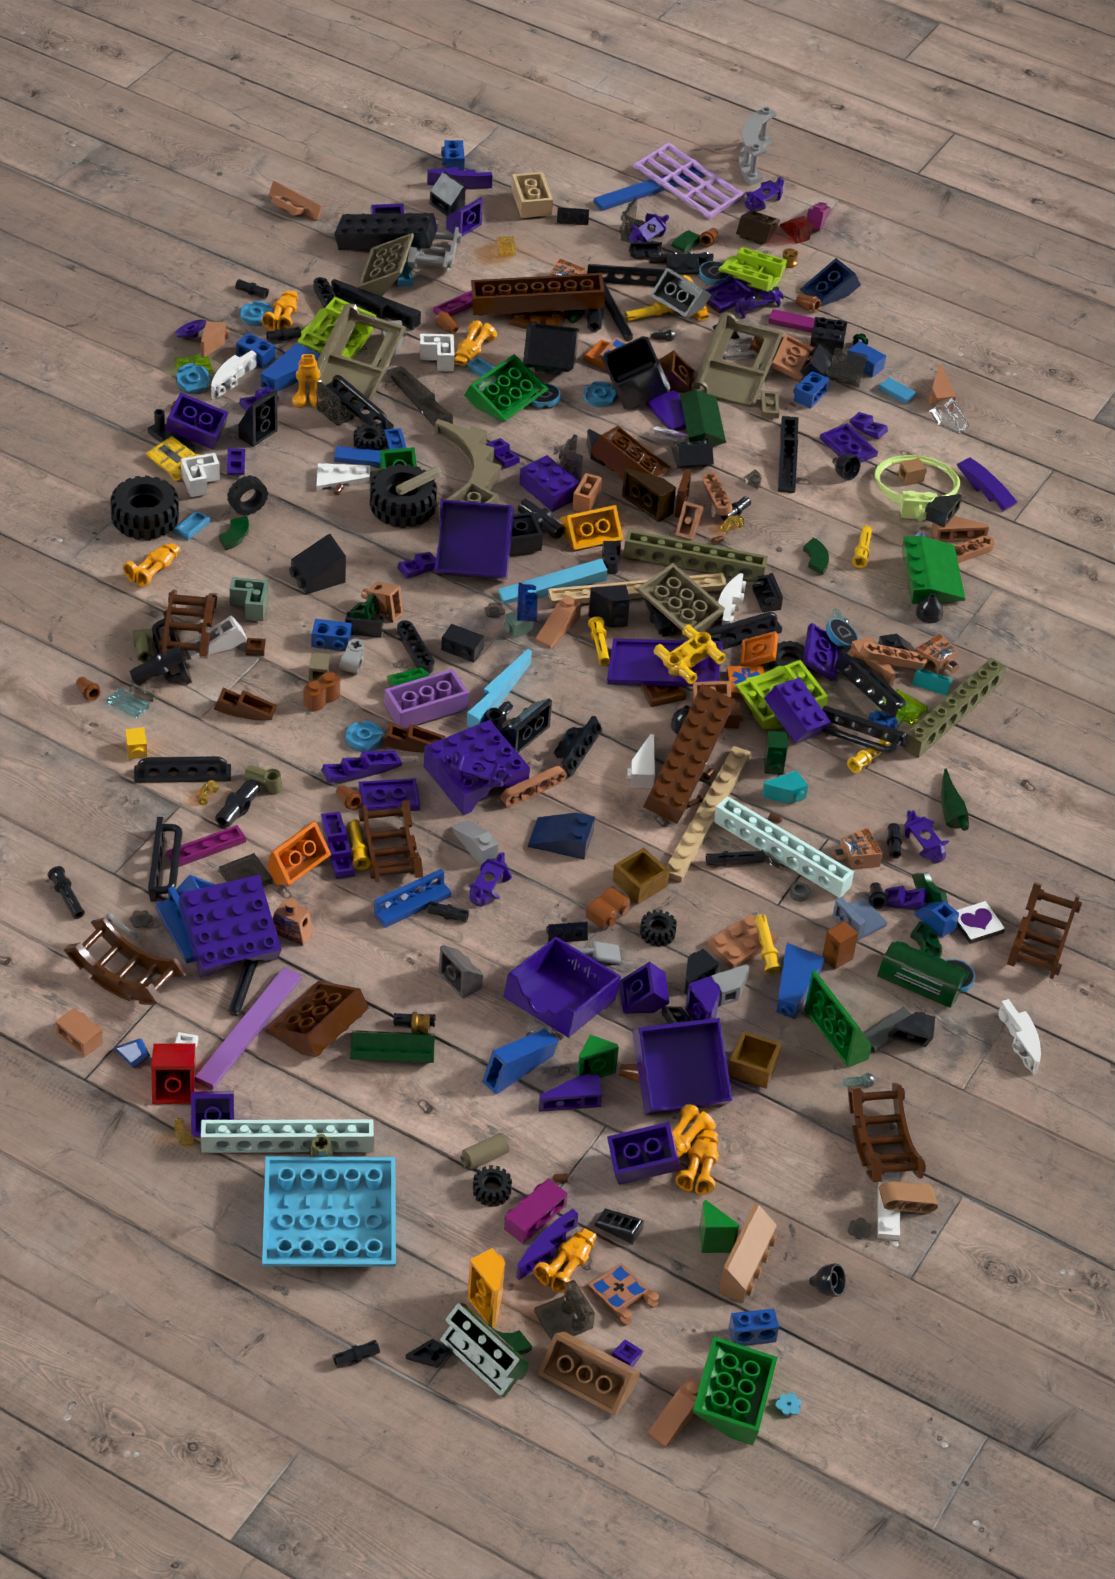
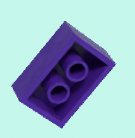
(196, 420)
(548, 483)
(797, 710)
(643, 1153)

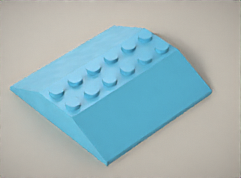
(329, 1212)

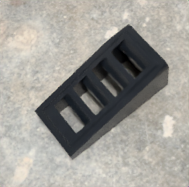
(621, 1232)

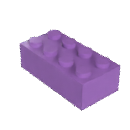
(426, 698)

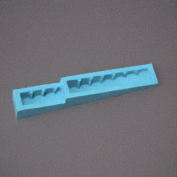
(578, 575)
(499, 689)

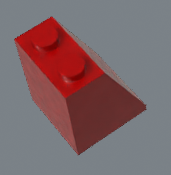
(173, 1073)

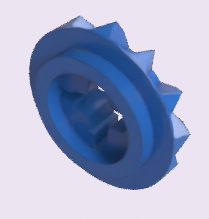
(877, 715)

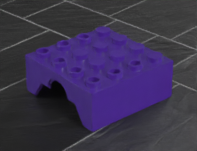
(474, 539)
(482, 743)
(229, 924)
(561, 986)
(682, 1065)

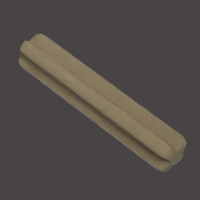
(418, 480)

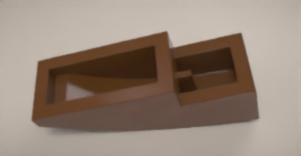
(244, 705)
(409, 739)

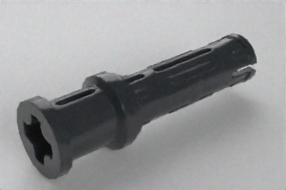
(62, 885)

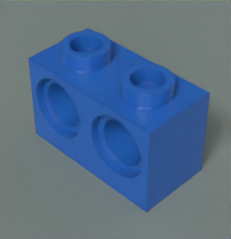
(453, 154)
(264, 350)
(811, 389)
(331, 634)
(753, 1327)

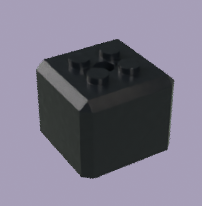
(550, 347)
(636, 372)

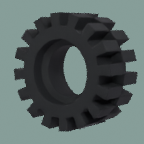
(369, 437)
(658, 936)
(492, 1195)

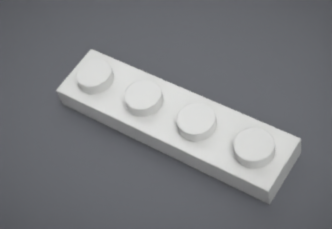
(887, 1220)

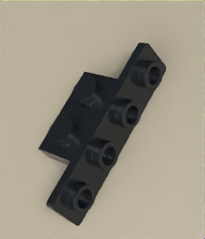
(682, 263)
(577, 744)

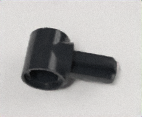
(498, 715)

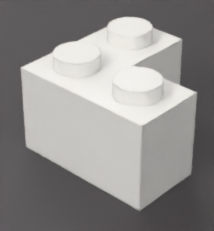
(439, 348)
(198, 471)

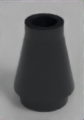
(877, 896)

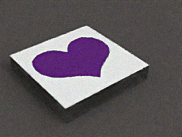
(979, 922)

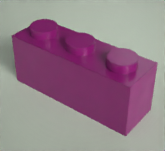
(535, 1211)

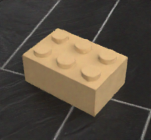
(532, 194)

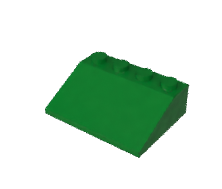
(505, 389)
(932, 568)
(835, 1023)
(734, 1389)

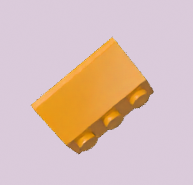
(592, 527)
(486, 1285)

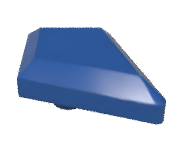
(133, 1052)

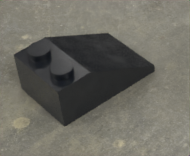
(259, 420)

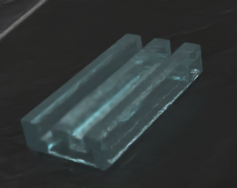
(130, 701)

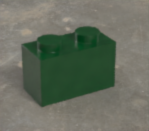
(775, 752)

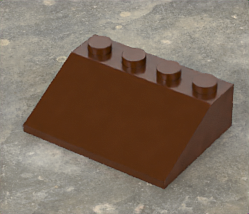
(623, 451)
(318, 1017)

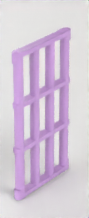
(692, 190)

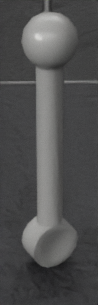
(110, 917)

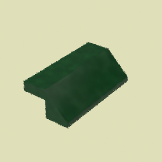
(702, 417)
(392, 1046)

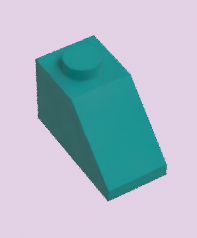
(786, 788)

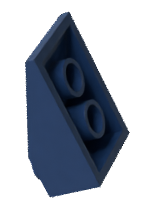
(832, 283)
(563, 834)

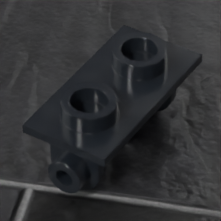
(573, 216)
(638, 249)
(568, 931)

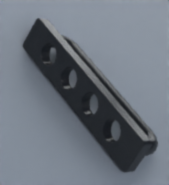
(627, 271)
(340, 384)
(751, 625)
(184, 671)
(870, 678)
(864, 726)
(182, 766)
(153, 887)

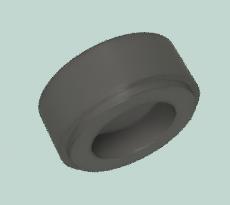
(799, 891)

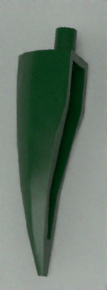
(953, 805)

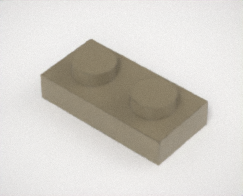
(770, 404)

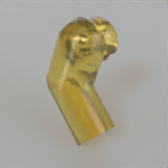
(735, 520)
(204, 791)
(179, 1130)

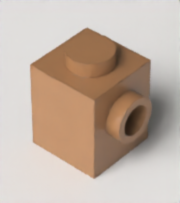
(912, 471)

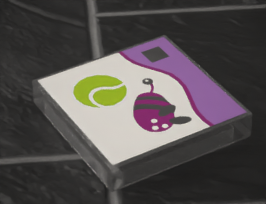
(668, 434)

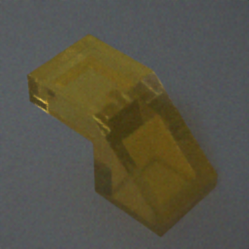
(506, 246)

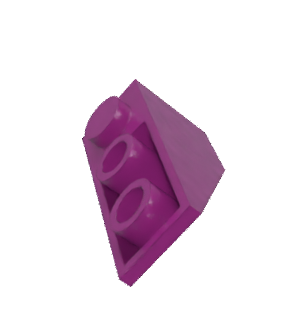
(817, 215)

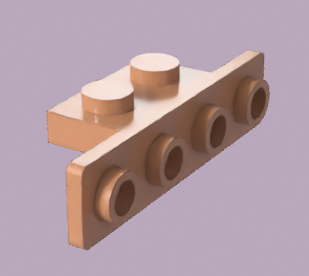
(294, 202)

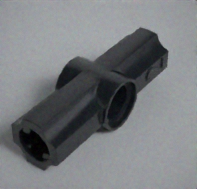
(595, 319)
(544, 518)
(662, 623)
(158, 665)
(237, 803)

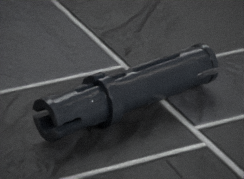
(734, 857)

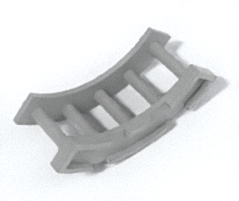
(754, 144)
(418, 258)

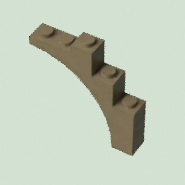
(473, 445)

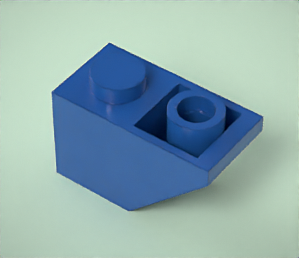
(939, 917)

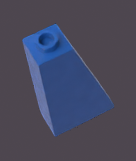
(283, 371)
(796, 978)
(518, 1059)

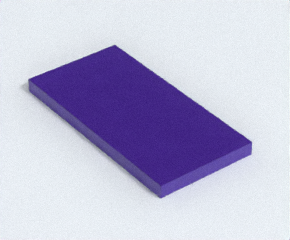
(636, 664)

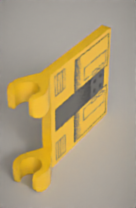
(169, 456)

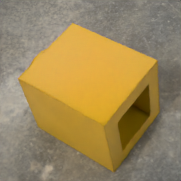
(136, 743)

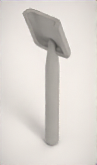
(602, 952)

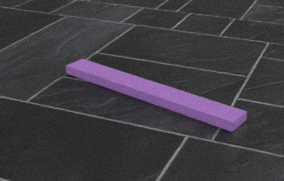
(248, 1028)

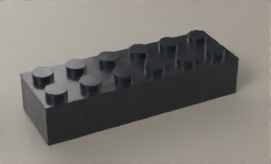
(371, 230)

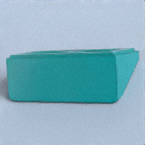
(932, 681)

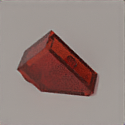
(797, 229)

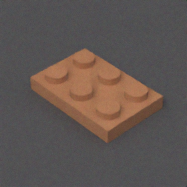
(791, 357)
(738, 942)

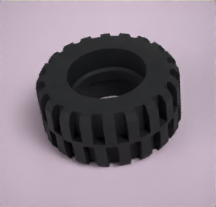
(144, 493)
(401, 510)

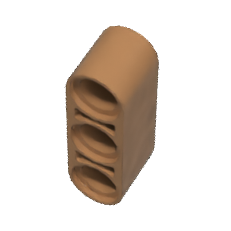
(908, 1197)

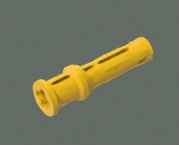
(656, 309)
(862, 551)
(599, 634)
(864, 758)
(358, 850)
(769, 952)

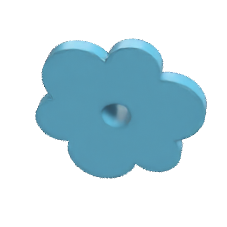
(788, 1404)

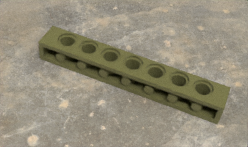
(694, 555)
(955, 707)

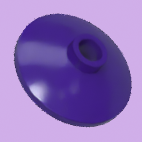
(191, 329)

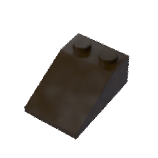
(757, 227)
(649, 494)

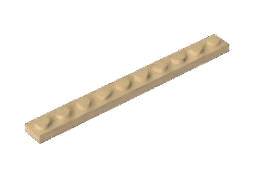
(707, 582)
(704, 817)

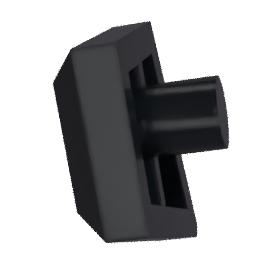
(430, 1353)

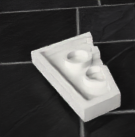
(333, 474)

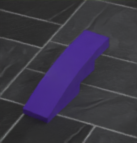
(468, 177)
(985, 481)
(366, 765)
(338, 845)
(543, 1247)

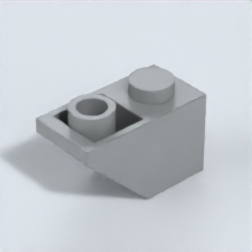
(731, 983)

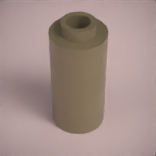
(484, 1151)

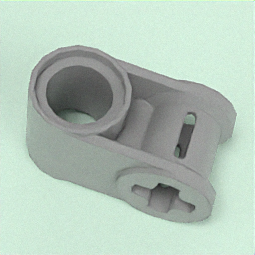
(353, 656)

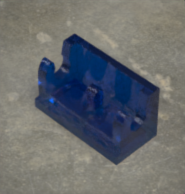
(526, 603)

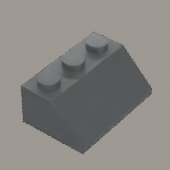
(680, 294)

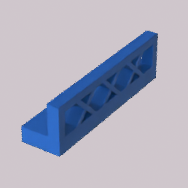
(412, 900)
(172, 918)

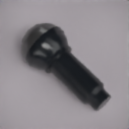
(667, 335)

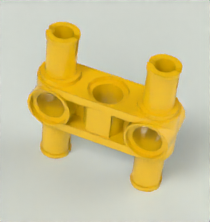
(689, 654)

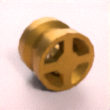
(791, 256)
(420, 1023)

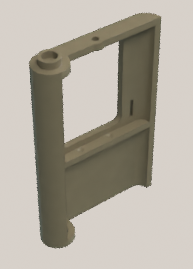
(359, 374)
(729, 380)

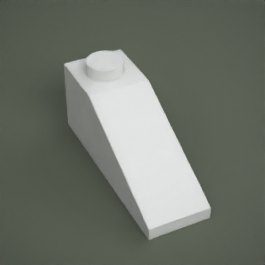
(222, 637)
(643, 766)

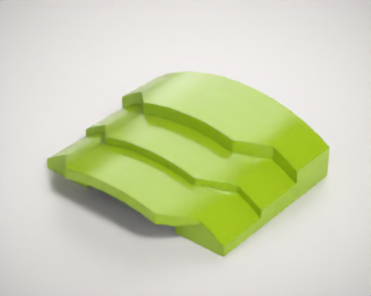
(756, 268)
(321, 326)
(758, 686)

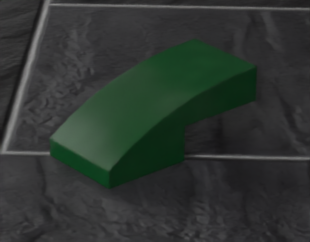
(685, 241)

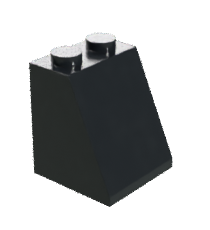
(319, 566)

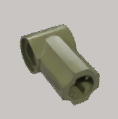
(143, 642)
(266, 778)
(321, 1147)

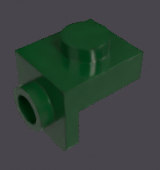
(365, 610)

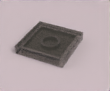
(244, 868)

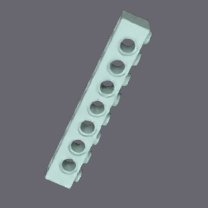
(783, 847)
(284, 1135)

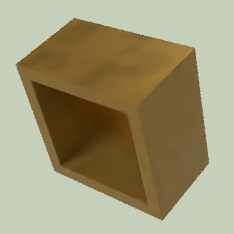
(640, 875)
(754, 1059)

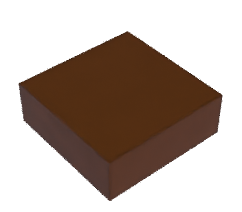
(255, 646)

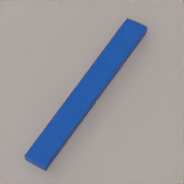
(637, 191)

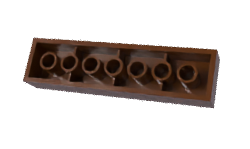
(537, 294)
(689, 754)

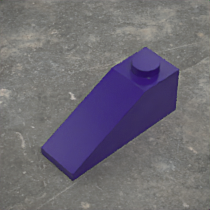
(574, 1094)

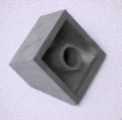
(459, 971)

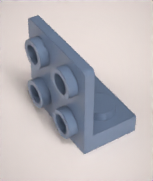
(859, 916)

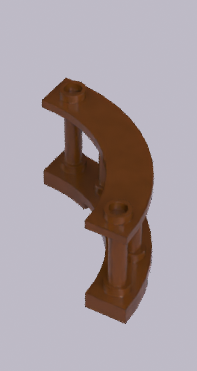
(209, 606)
(413, 862)
(1024, 932)
(115, 983)
(865, 1142)

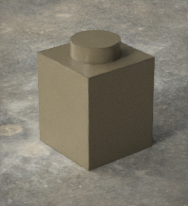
(318, 665)

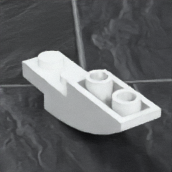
(230, 371)
(731, 598)
(1026, 1038)

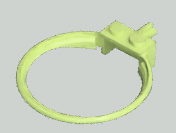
(911, 502)

